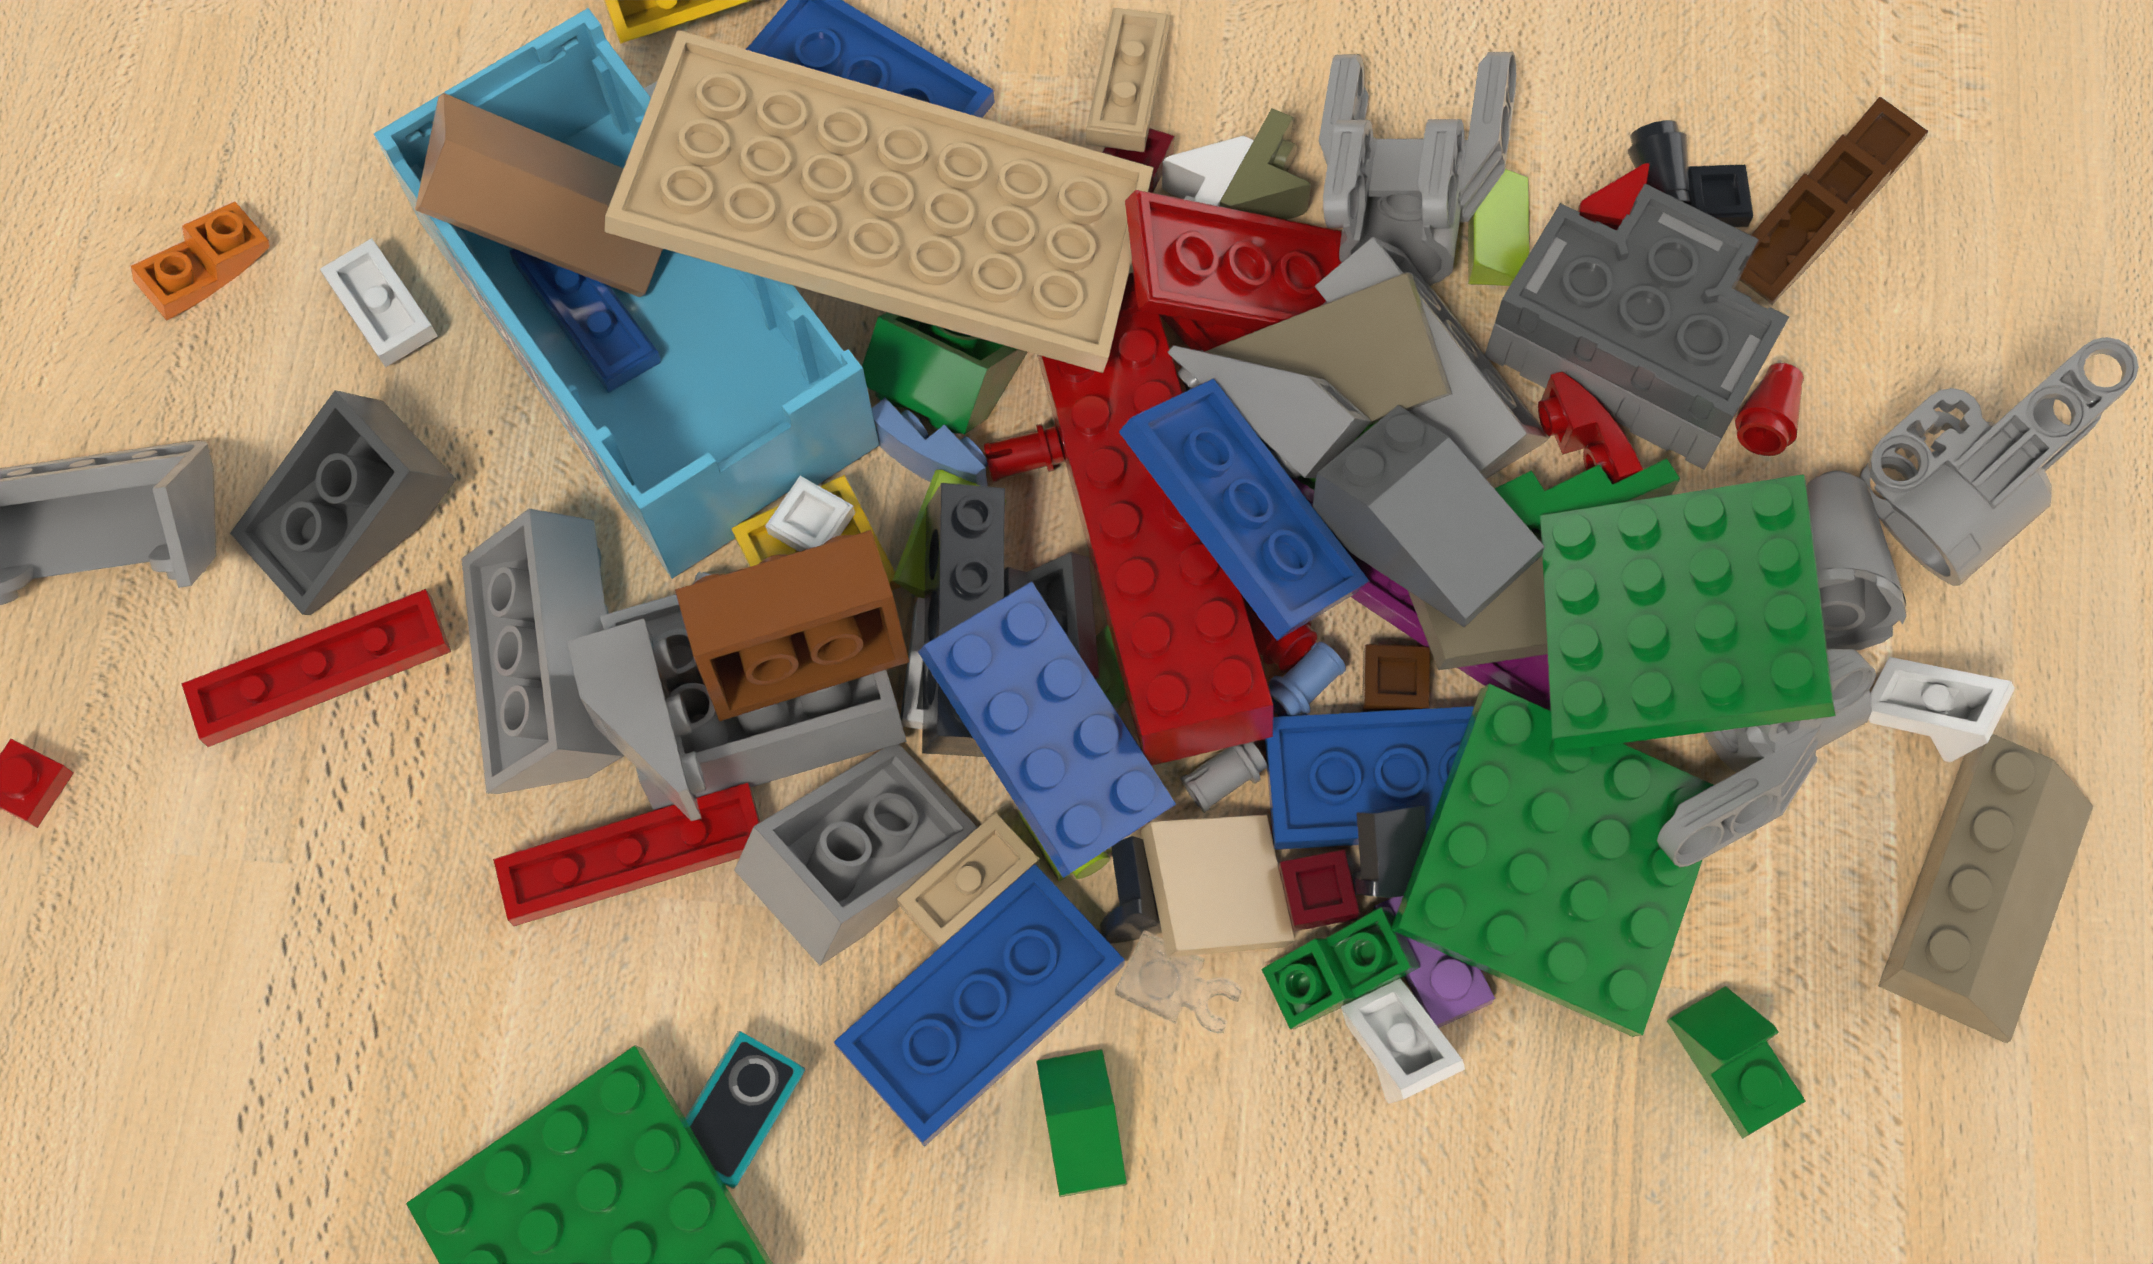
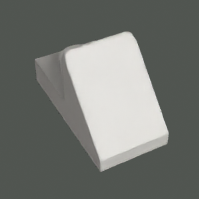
(1205, 171)
(1939, 702)
(1401, 1041)

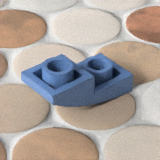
(910, 445)

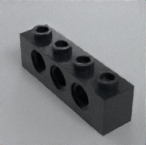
(960, 580)

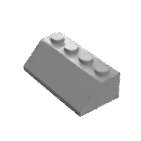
(1483, 411)
(524, 601)

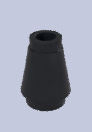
(1667, 153)

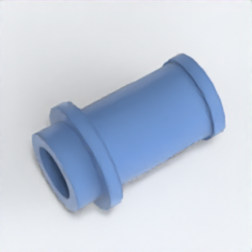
(1305, 681)

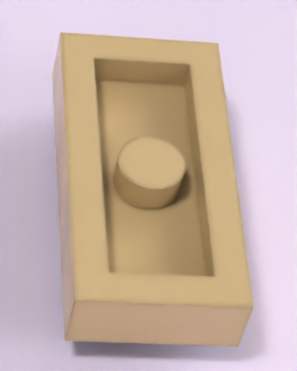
(967, 880)

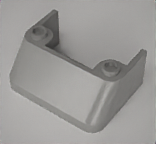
(108, 514)

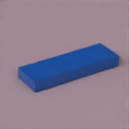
(591, 320)

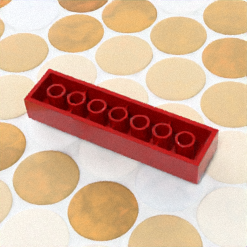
(1165, 598)

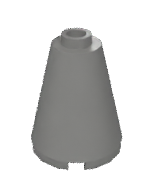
(1853, 564)

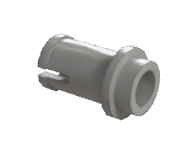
(1224, 774)

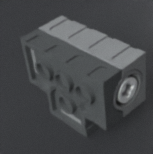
(1642, 319)

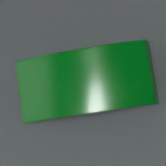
(1339, 968)

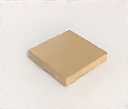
(1217, 885)

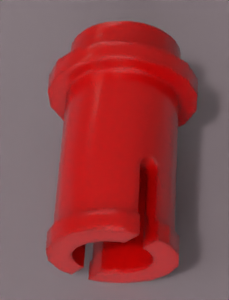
(1024, 453)

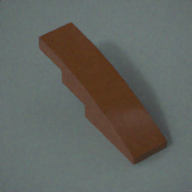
(1830, 198)

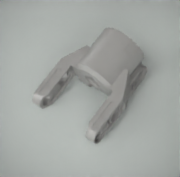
(1412, 188)
(1984, 475)
(1768, 767)

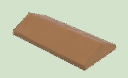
(528, 195)

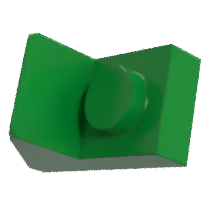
(1736, 1061)

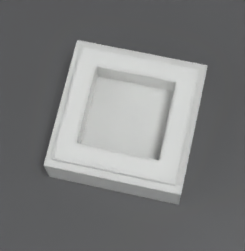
(809, 516)

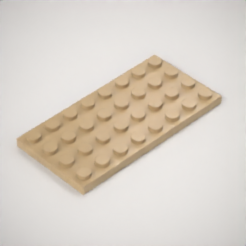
(881, 201)

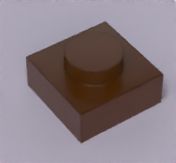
(1395, 678)

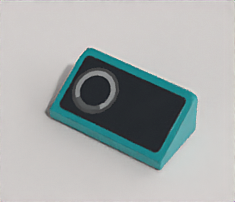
(741, 1104)

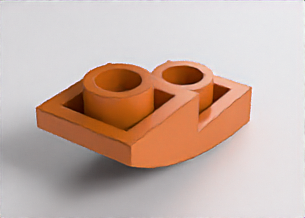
(210, 256)

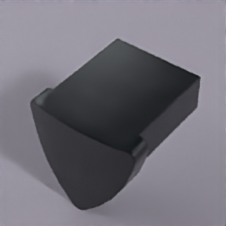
(1388, 849)
(1135, 895)

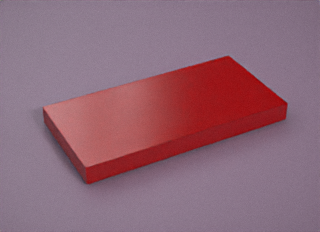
(1225, 262)

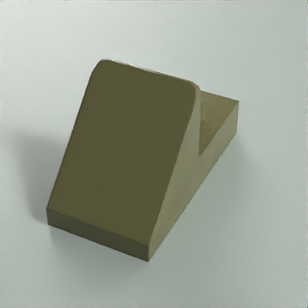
(1263, 177)

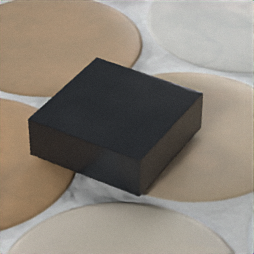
(1722, 193)

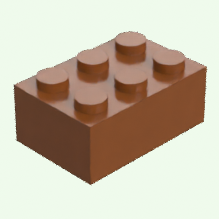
(793, 624)

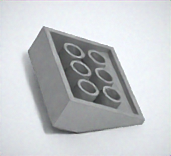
(773, 739)

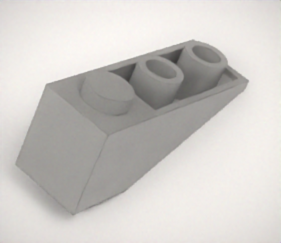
(1291, 411)
(628, 699)

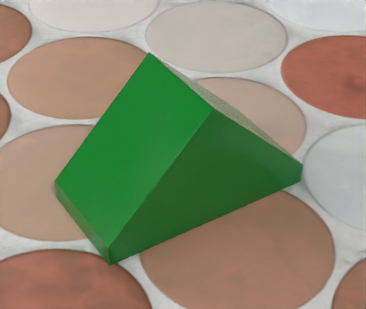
(1081, 1123)

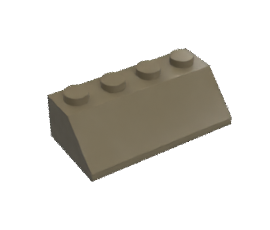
(1989, 888)

